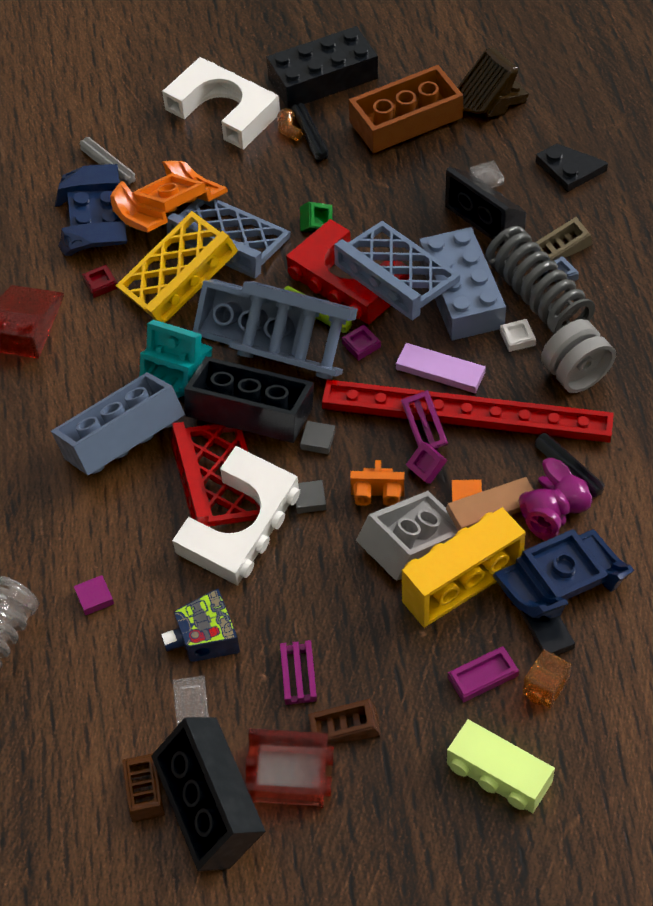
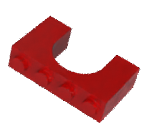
(311, 266)

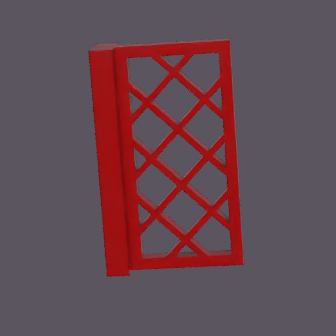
(192, 472)

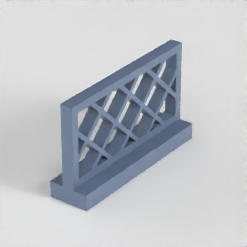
(247, 259)
(381, 278)

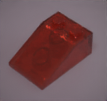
(27, 319)

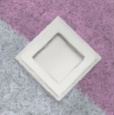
(517, 335)

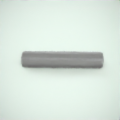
(103, 157)

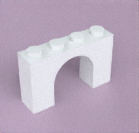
(207, 81)
(233, 553)

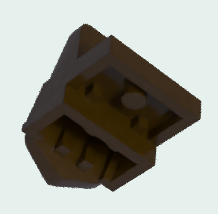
(491, 85)

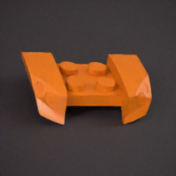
(148, 206)

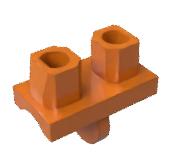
(377, 482)

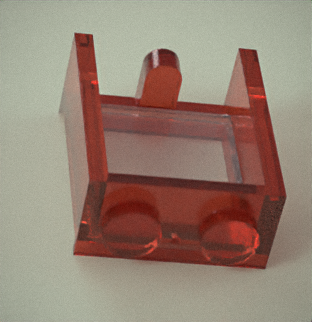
(288, 767)

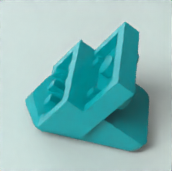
(172, 354)

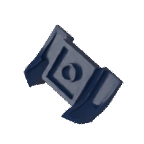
(90, 209)
(560, 570)

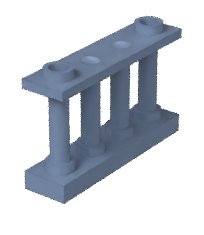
(311, 308)

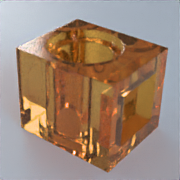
(546, 679)

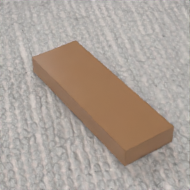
(471, 509)

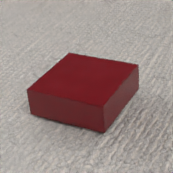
(99, 281)

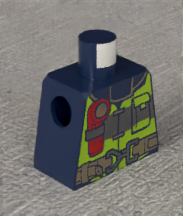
(203, 629)

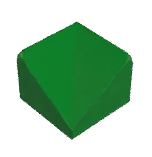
(314, 215)

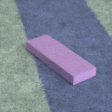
(440, 368)

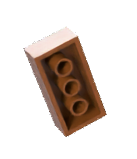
(405, 108)

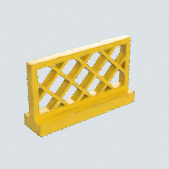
(189, 277)

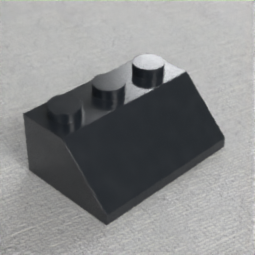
(480, 204)

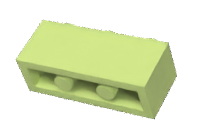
(500, 766)

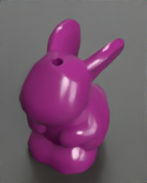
(564, 494)

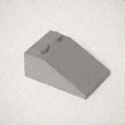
(406, 531)

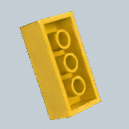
(461, 566)

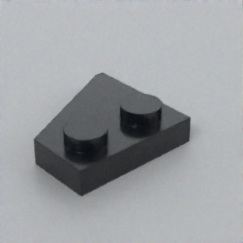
(570, 166)

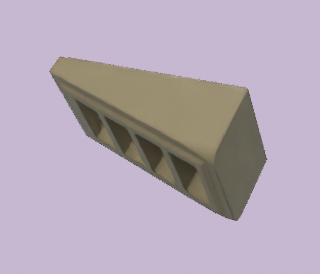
(570, 228)

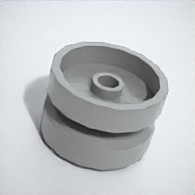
(578, 356)

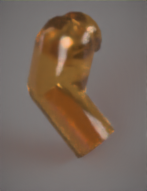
(285, 126)

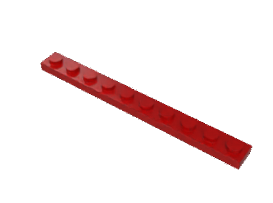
(471, 411)

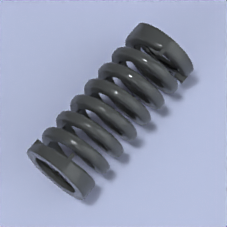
(523, 285)

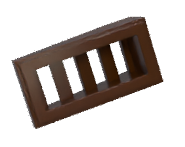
(343, 712)
(144, 809)

